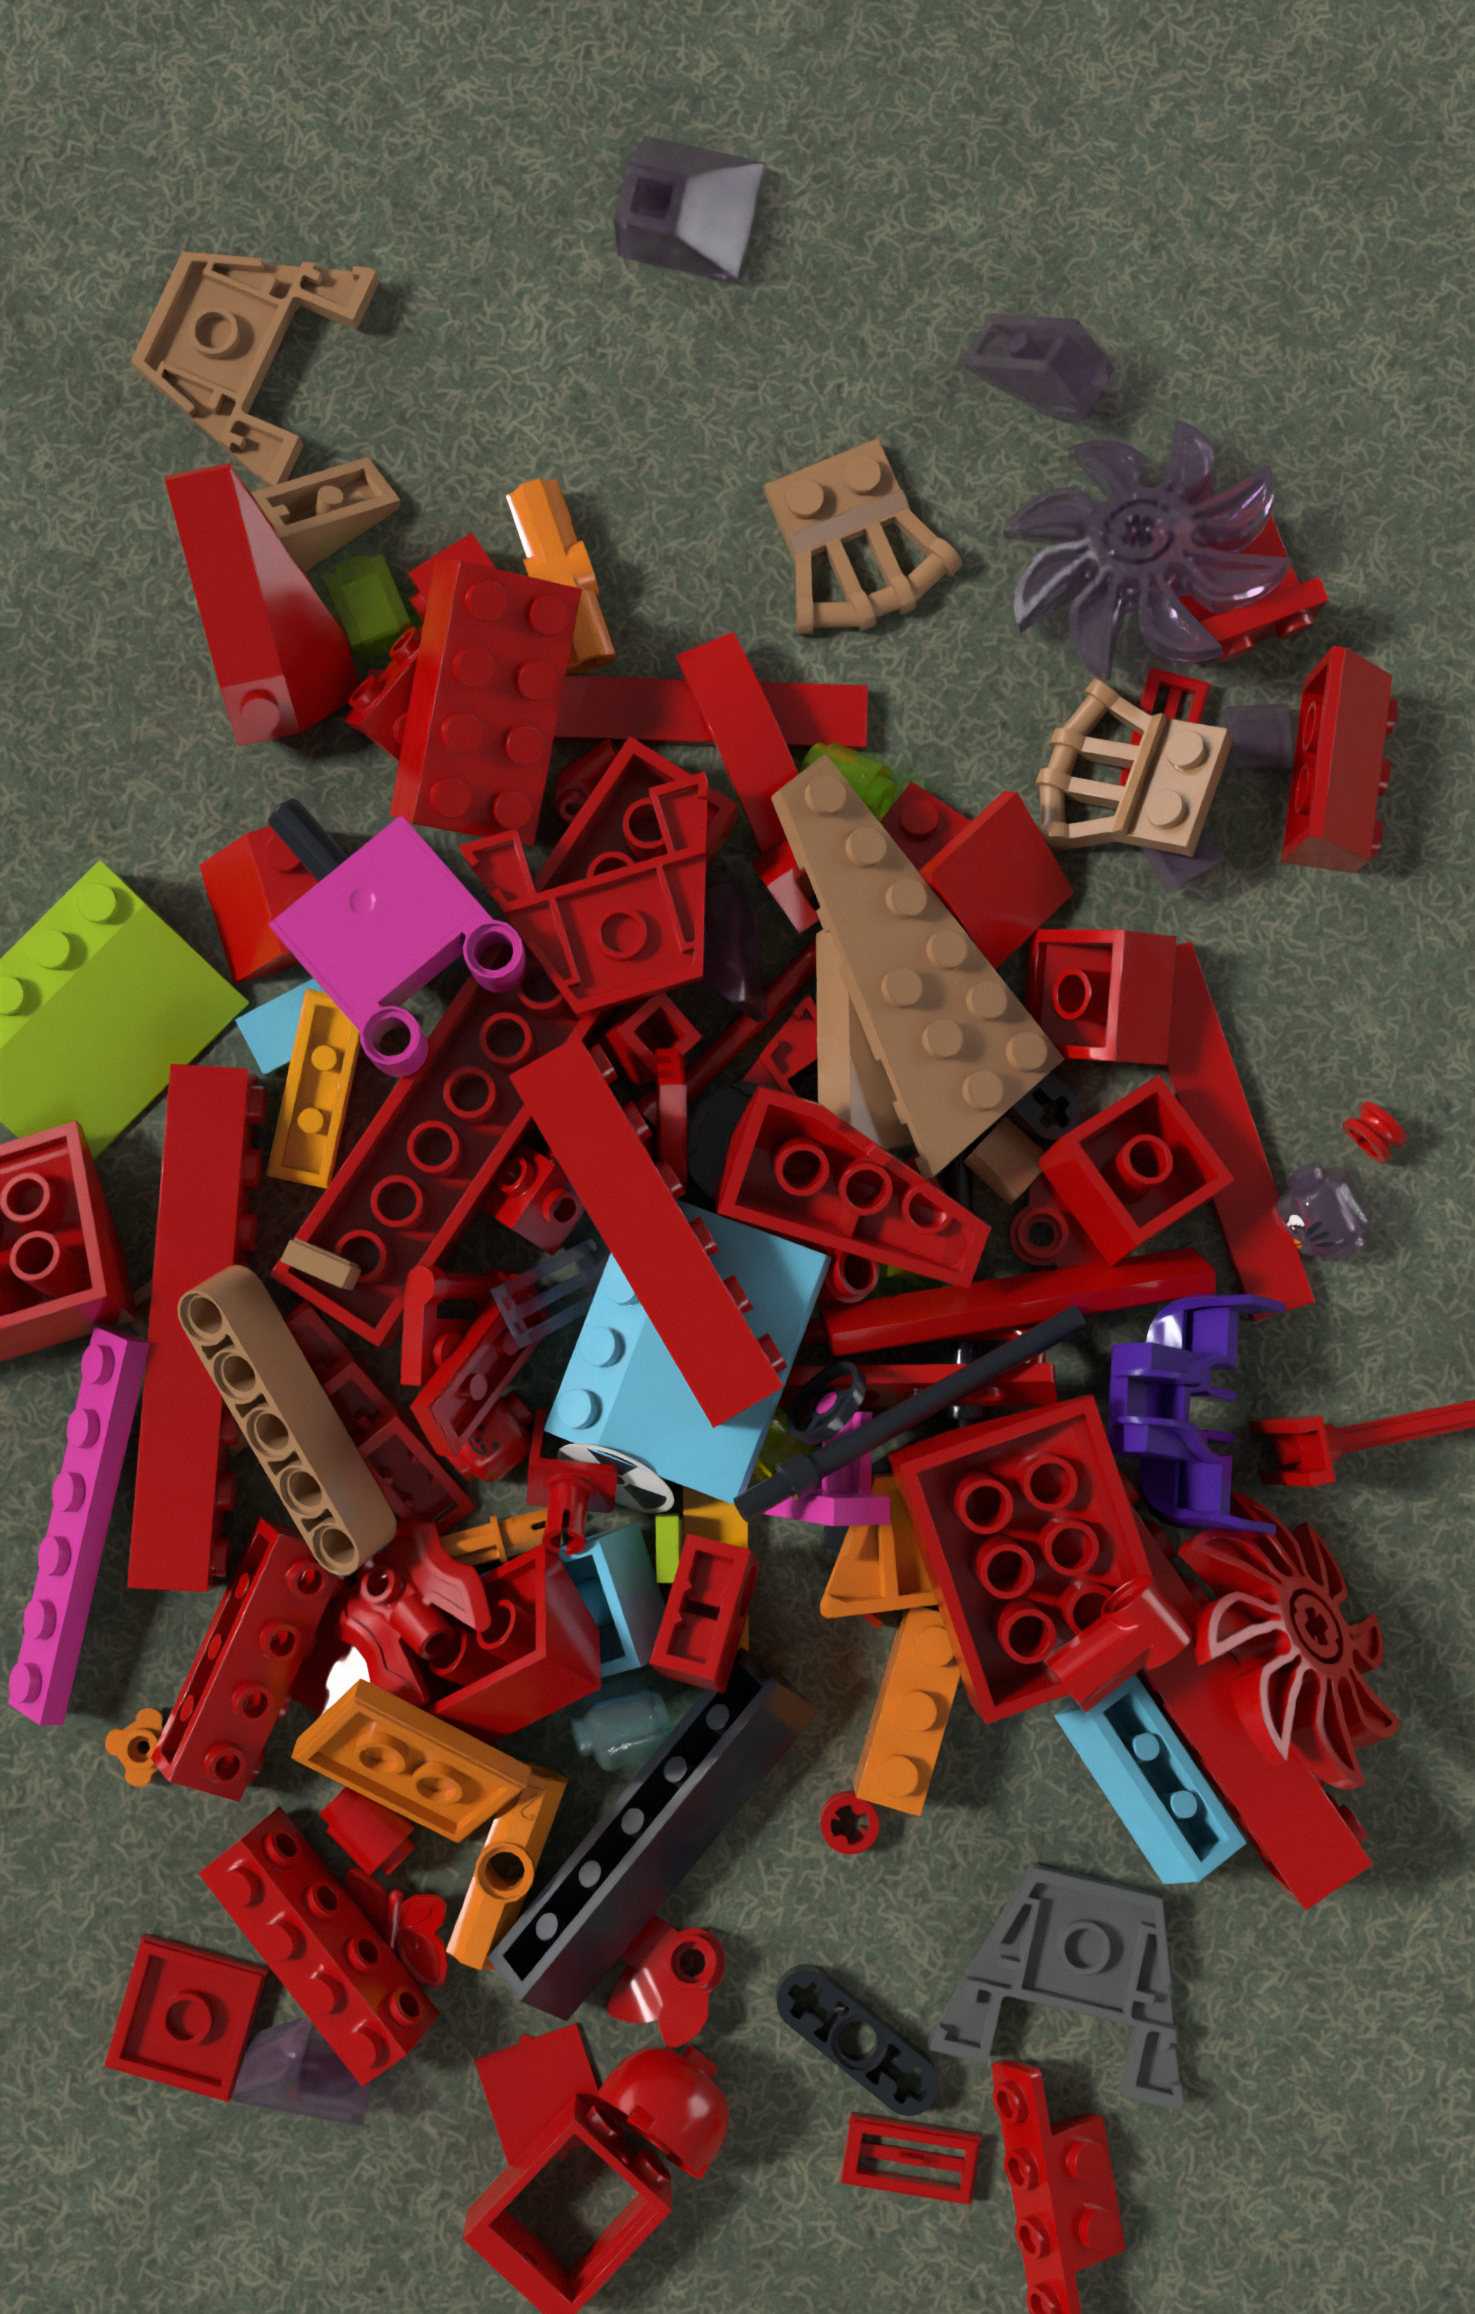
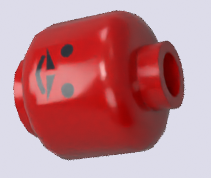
(497, 1442)

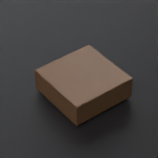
(1006, 1160)
(321, 1263)

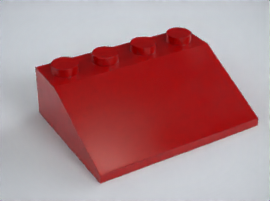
(56, 1245)
(1019, 1543)

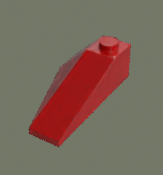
(267, 630)
(830, 1184)

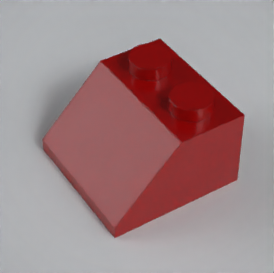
(247, 890)
(1102, 993)

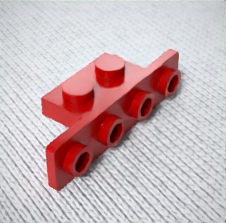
(1058, 2189)

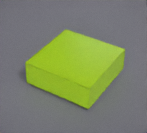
(668, 1545)

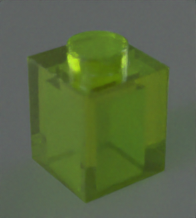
(368, 605)

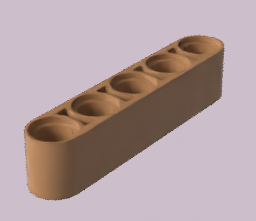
(287, 1419)

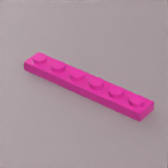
(78, 1525)

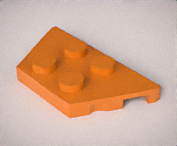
(878, 1564)

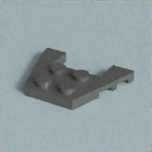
(1079, 1950)

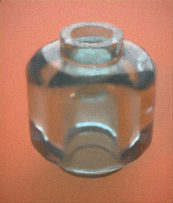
(621, 1723)

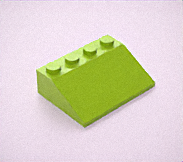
(101, 1010)

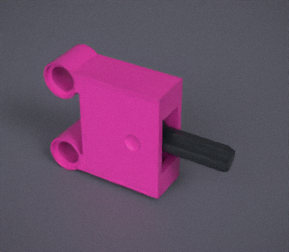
(384, 928)

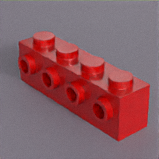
(246, 1664)
(321, 1946)

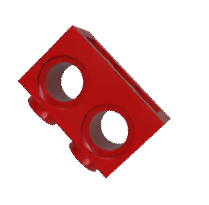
(706, 1613)

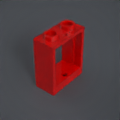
(523, 2257)

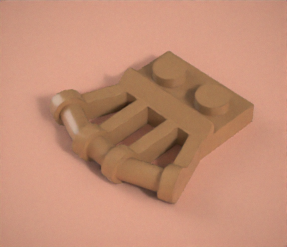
(840, 502)
(1166, 788)

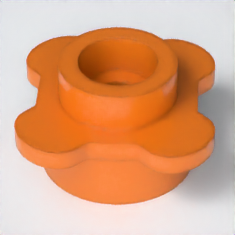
(125, 1745)

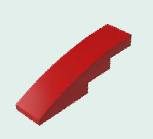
(390, 1445)

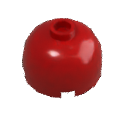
(670, 2104)

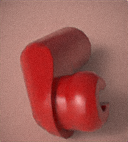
(580, 779)

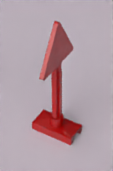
(1309, 1446)

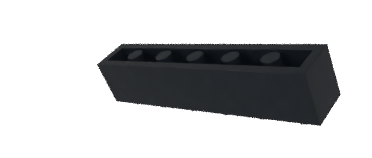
(651, 1837)

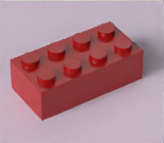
(484, 700)

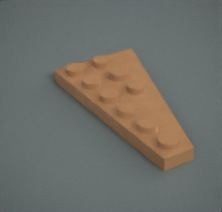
(920, 986)

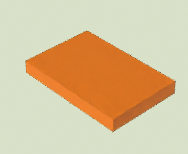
(410, 1761)

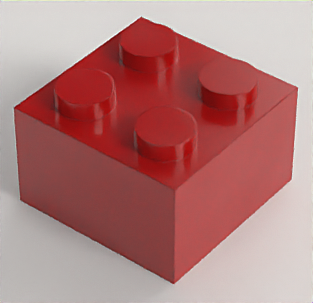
(1134, 1170)

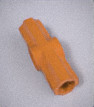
(559, 558)
(494, 1900)

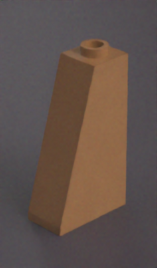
(847, 1071)

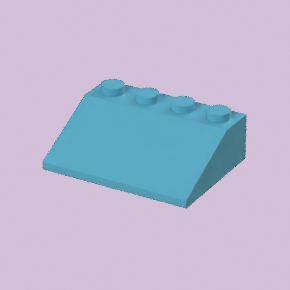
(631, 1394)

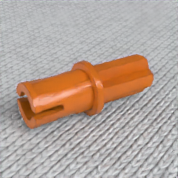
(497, 1539)

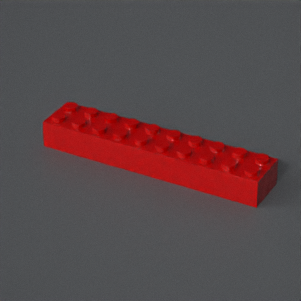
(459, 1118)

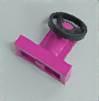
(845, 1494)

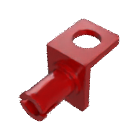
(567, 1491)

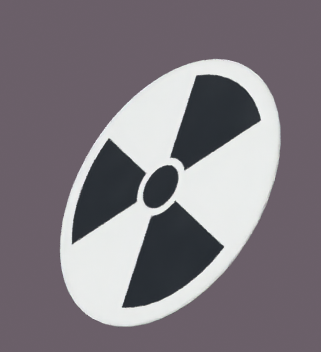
(634, 1486)

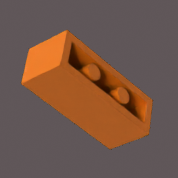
(909, 1714)

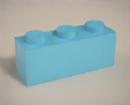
(1152, 1783)

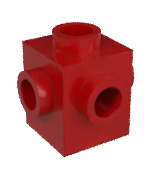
(535, 1199)

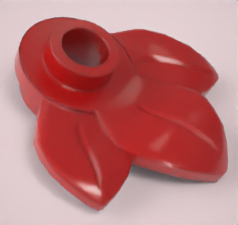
(1069, 1241)
(661, 1988)

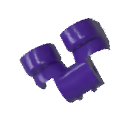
(1151, 1409)

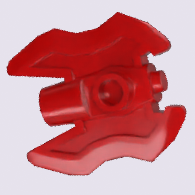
(400, 1608)

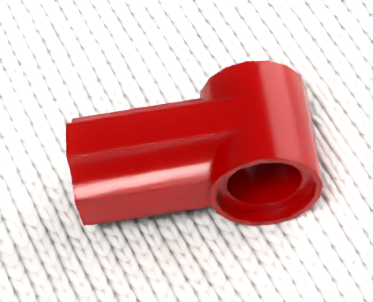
(1133, 1633)

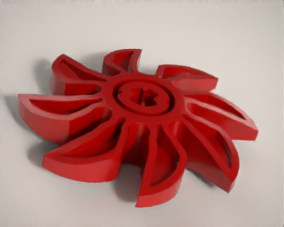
(1293, 1646)

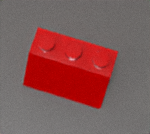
(1339, 764)
(530, 1662)

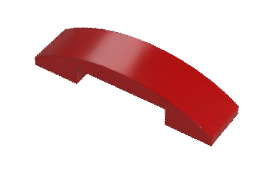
(742, 731)

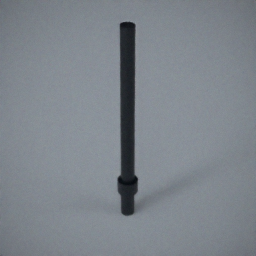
(802, 1473)

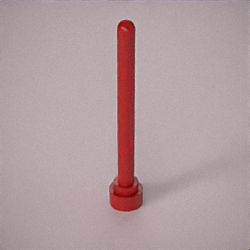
(739, 1032)

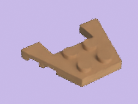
(220, 334)

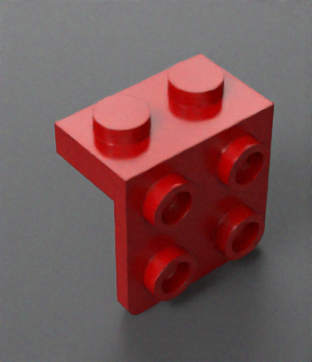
(1282, 612)

